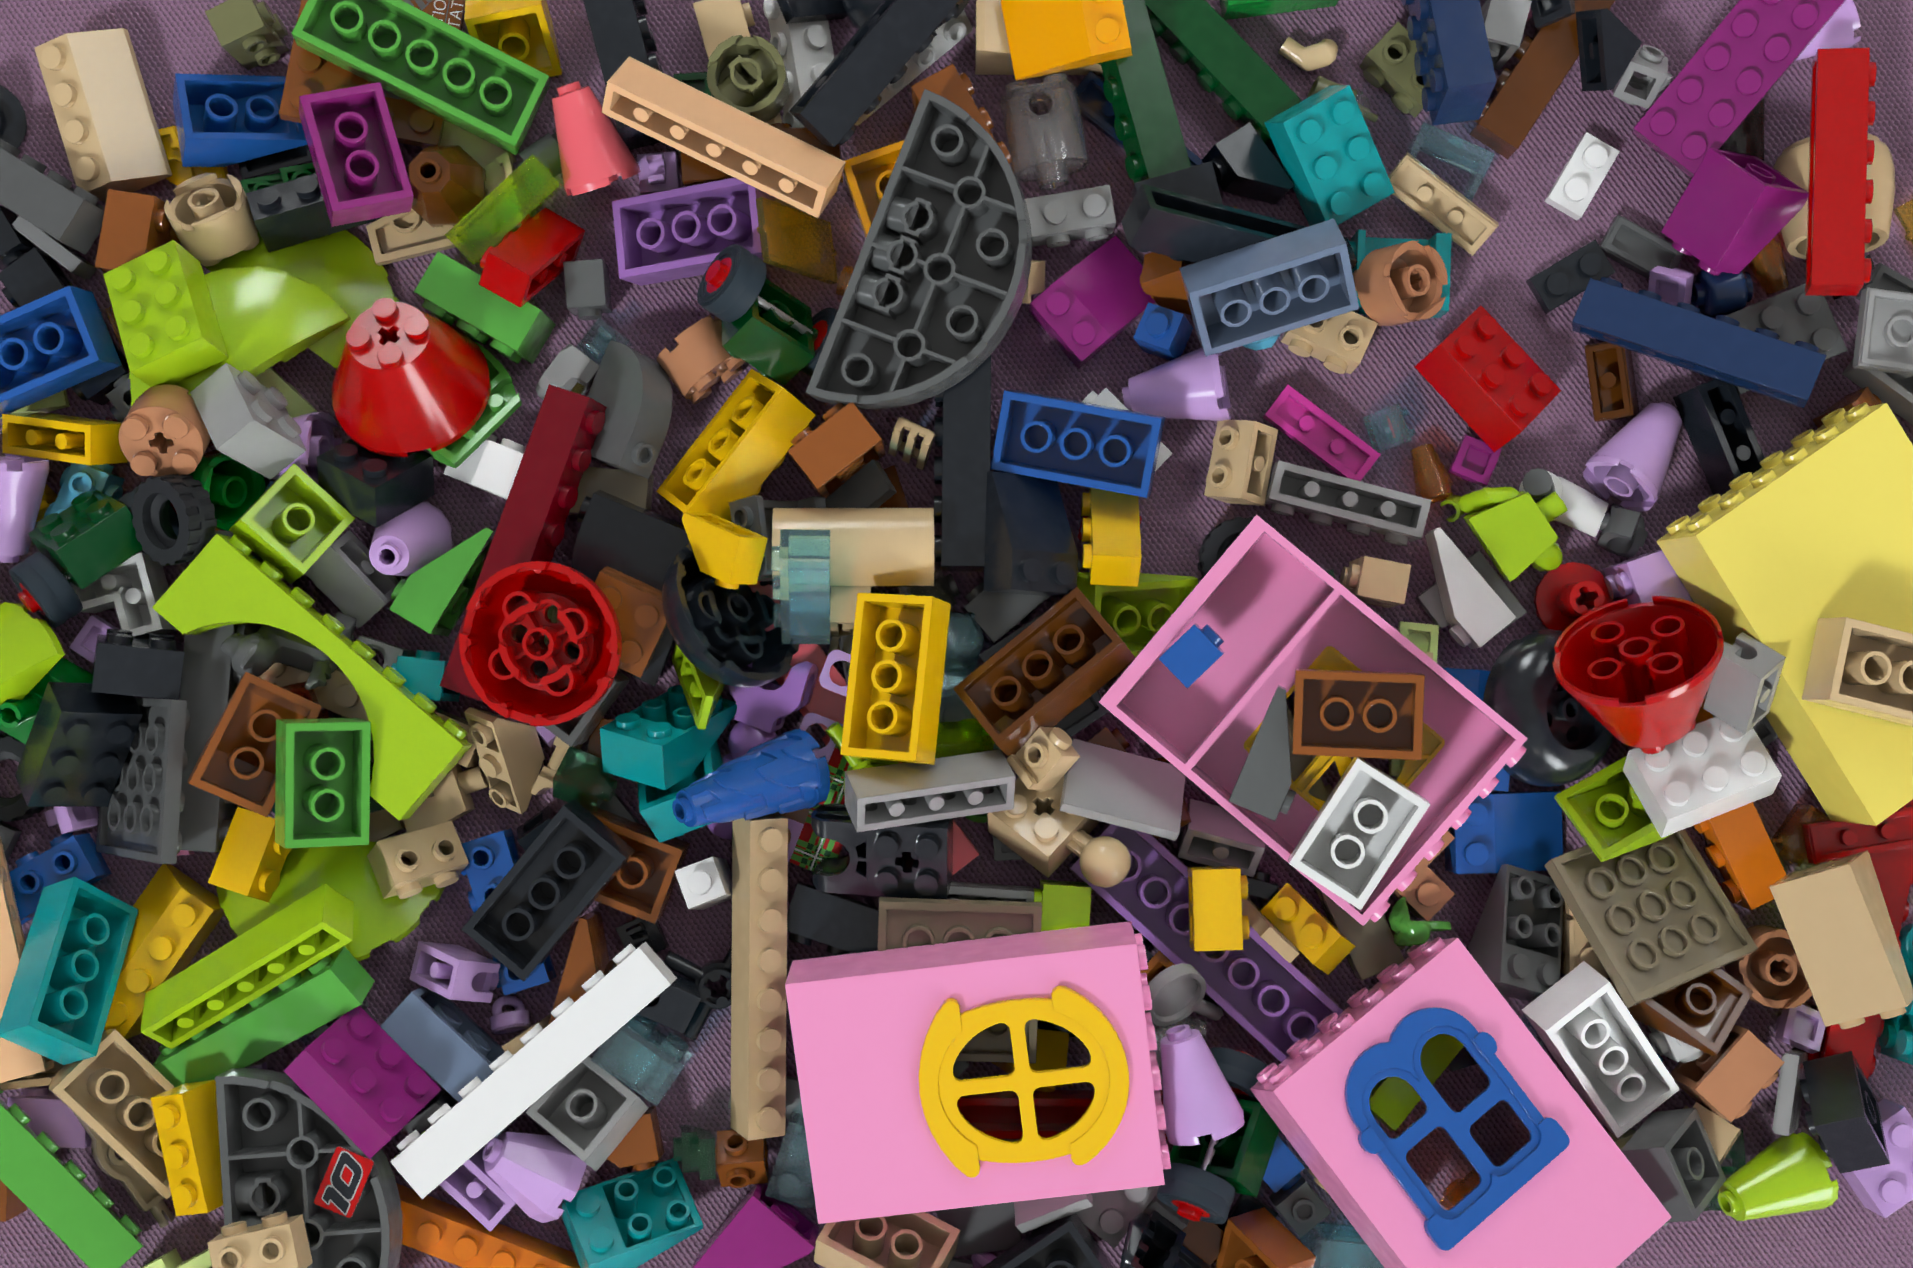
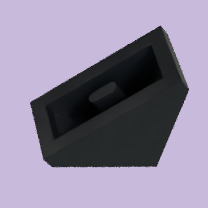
(1604, 48)

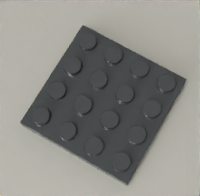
(148, 794)

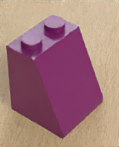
(1732, 211)
(759, 1235)

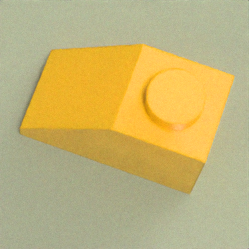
(725, 549)

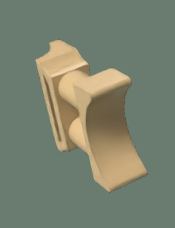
(545, 778)

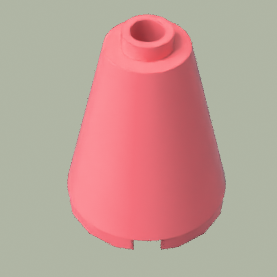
(588, 142)

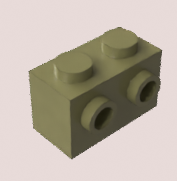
(249, 31)
(1393, 68)

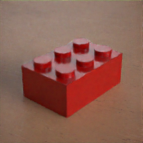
(1488, 379)

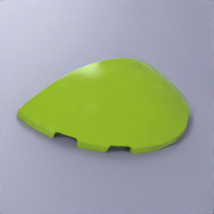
(336, 265)
(262, 320)
(26, 651)
(351, 875)

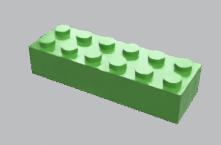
(427, 65)

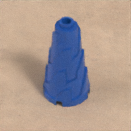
(766, 780)

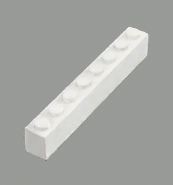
(533, 1070)

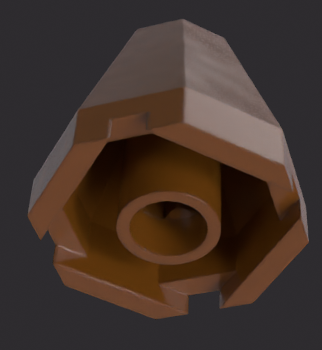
(445, 184)

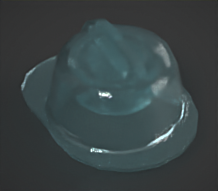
(962, 650)

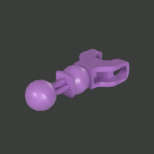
(761, 713)

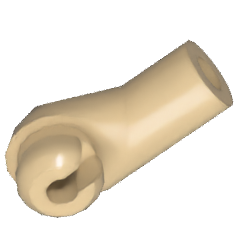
(1312, 56)

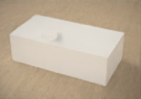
(1601, 1048)

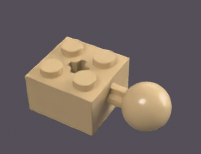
(1049, 836)

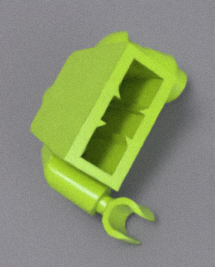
(1512, 527)

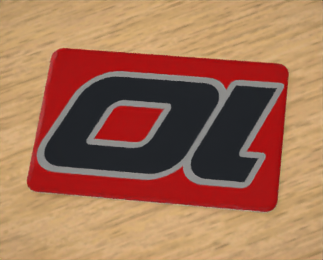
(343, 1182)

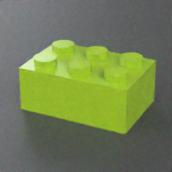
(165, 315)

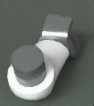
(1621, 528)

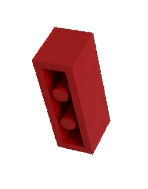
(530, 257)

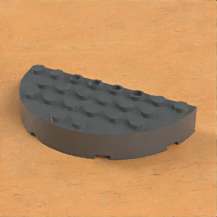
(934, 271)
(275, 1159)

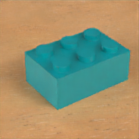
(1330, 155)

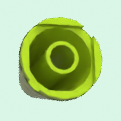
(1780, 1181)

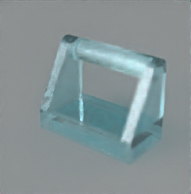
(1454, 152)

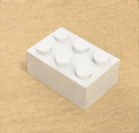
(1701, 775)
(1358, 832)

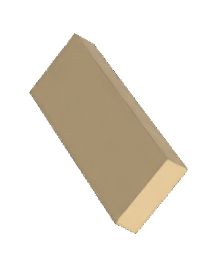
(1441, 204)

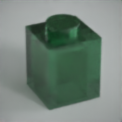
(583, 779)

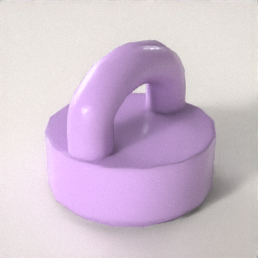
(509, 1021)

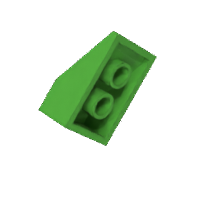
(442, 589)

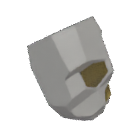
(568, 371)

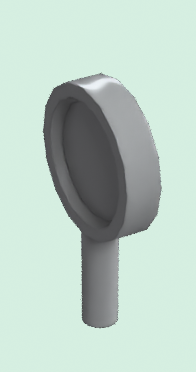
(1178, 993)

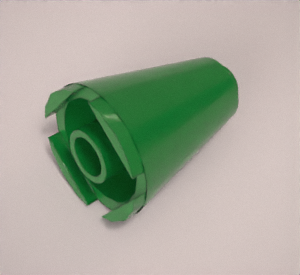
(230, 486)

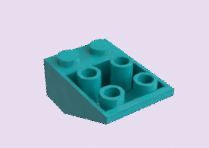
(660, 739)
(631, 1217)

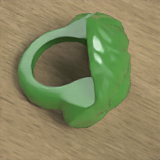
(1412, 932)

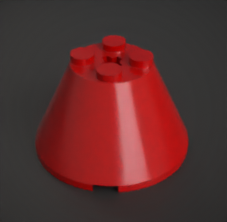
(408, 381)
(1641, 667)

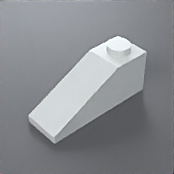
(1466, 597)

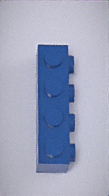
(68, 858)
(489, 863)

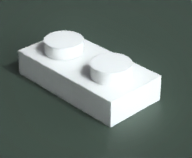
(1581, 176)

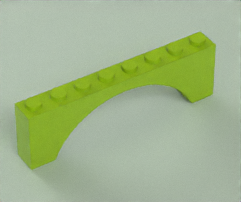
(409, 739)

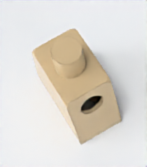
(450, 799)

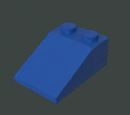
(231, 119)
(1507, 829)

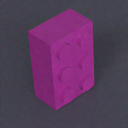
(355, 154)
(362, 1080)

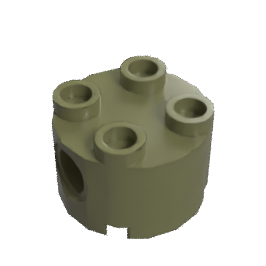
(749, 76)

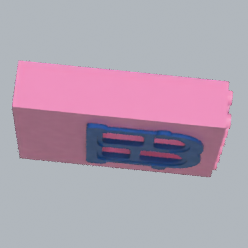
(1551, 1205)

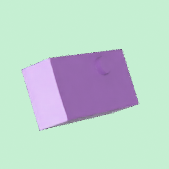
(684, 229)

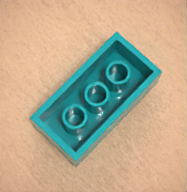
(68, 972)

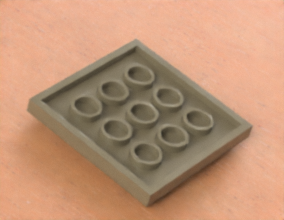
(1651, 915)
(936, 921)

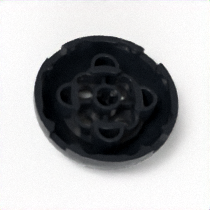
(723, 627)
(1560, 732)

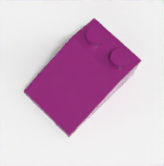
(1092, 302)

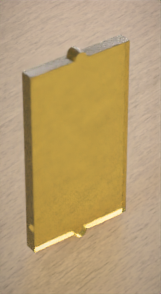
(796, 241)

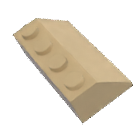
(103, 111)

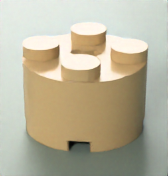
(212, 218)

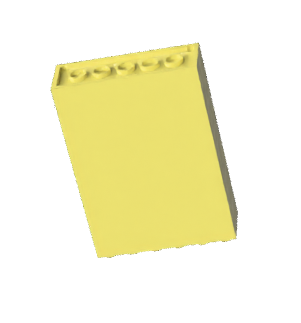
(1805, 542)

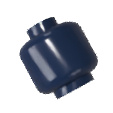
(1721, 293)

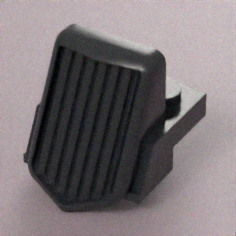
(1156, 1244)

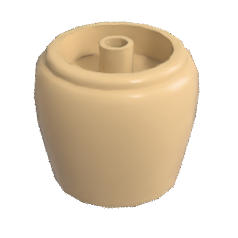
(1795, 166)

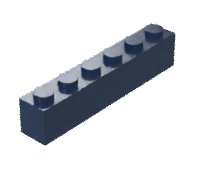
(1698, 341)

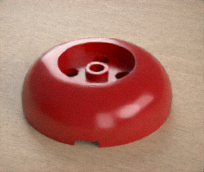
(503, 667)

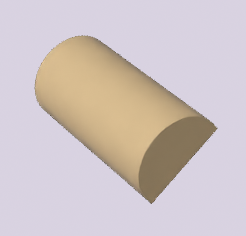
(869, 543)
(115, 1101)

